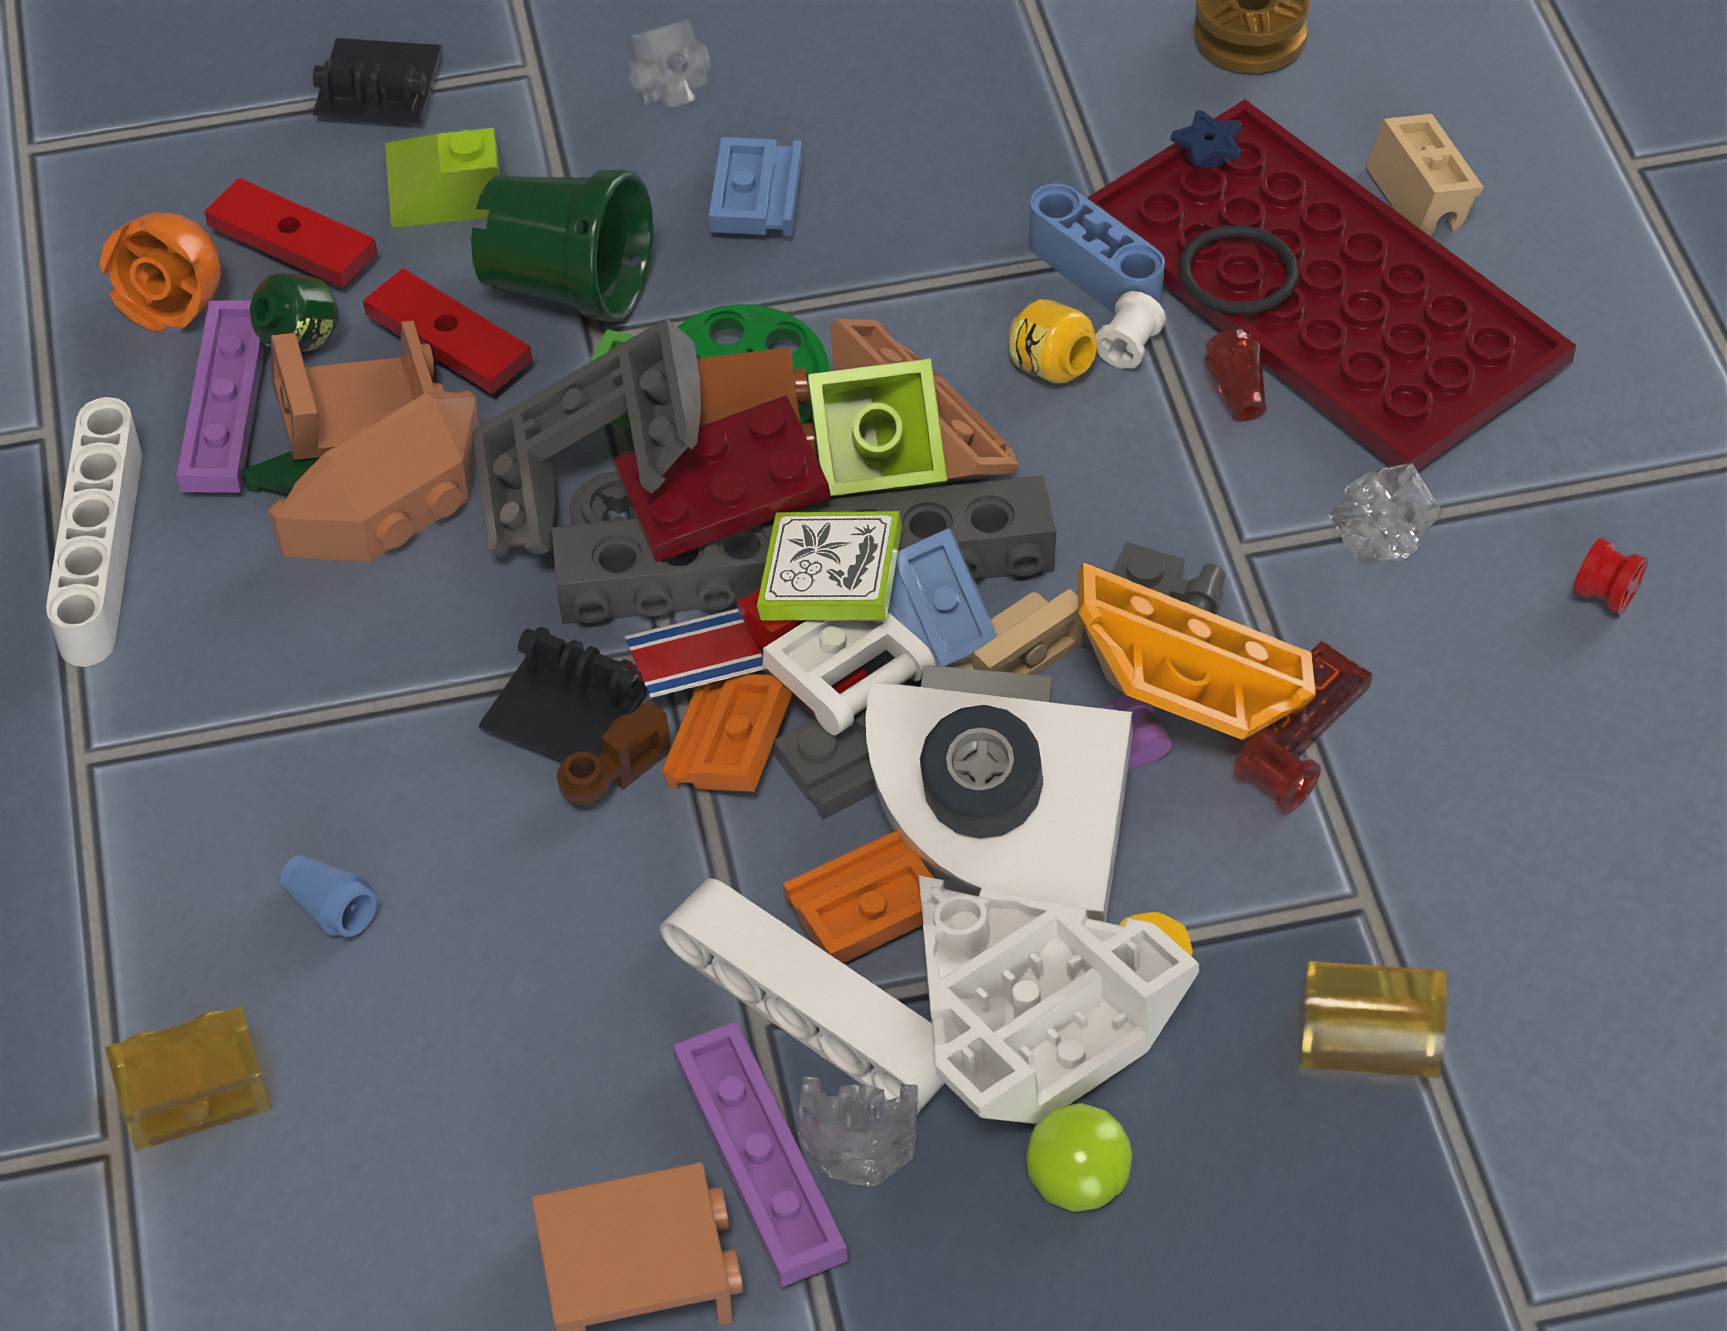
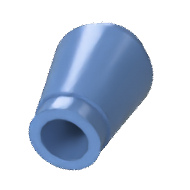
(330, 895)

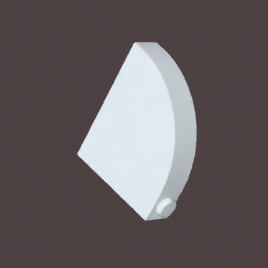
(1065, 844)

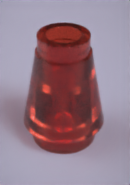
(1237, 371)

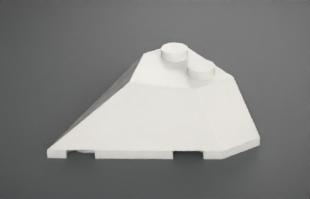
(1040, 998)

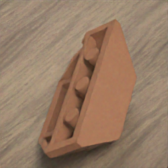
(969, 443)
(382, 482)

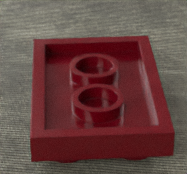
(729, 480)

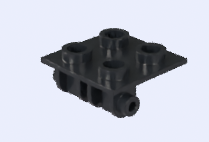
(376, 80)
(563, 696)

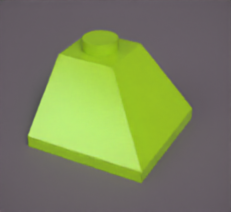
(440, 176)

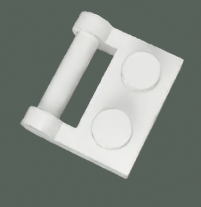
(828, 650)

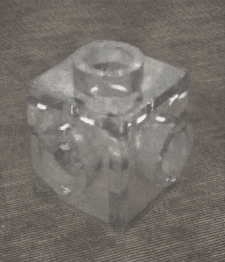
(678, 48)
(1385, 514)

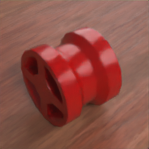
(1610, 575)

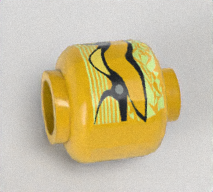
(1052, 341)

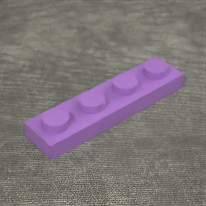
(221, 401)
(760, 1154)

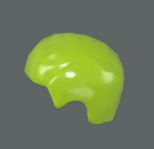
(1079, 1157)

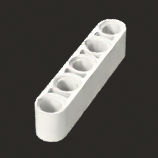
(94, 532)
(804, 990)

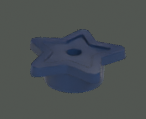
(1220, 144)

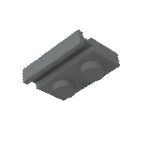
(826, 766)

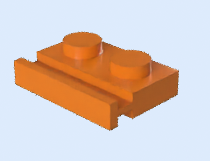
(728, 733)
(860, 897)

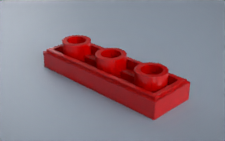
(291, 232)
(452, 330)

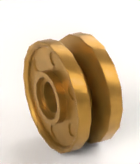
(1251, 33)

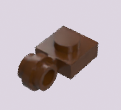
(629, 750)

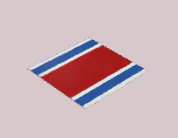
(695, 652)

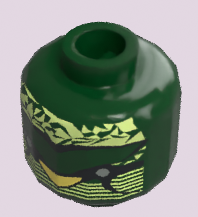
(294, 306)

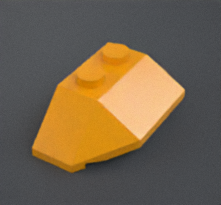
(1190, 657)

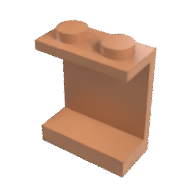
(339, 400)
(635, 1247)

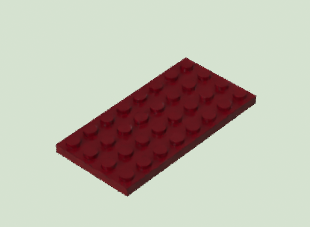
(1383, 316)

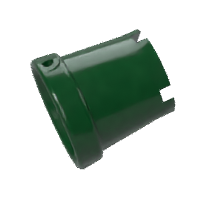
(567, 240)

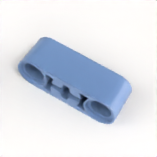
(1092, 246)

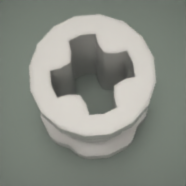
(1135, 321)

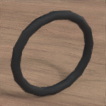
(1238, 307)

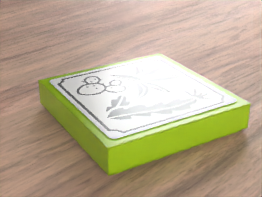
(830, 566)

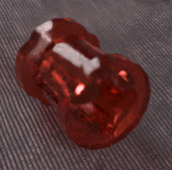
(1277, 770)

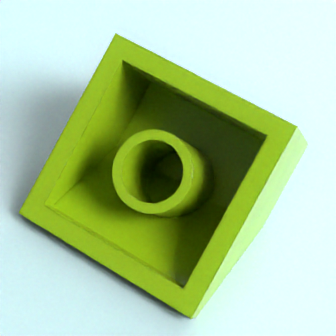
(877, 428)

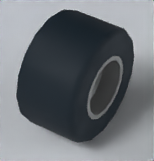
(980, 745)

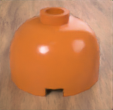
(161, 270)

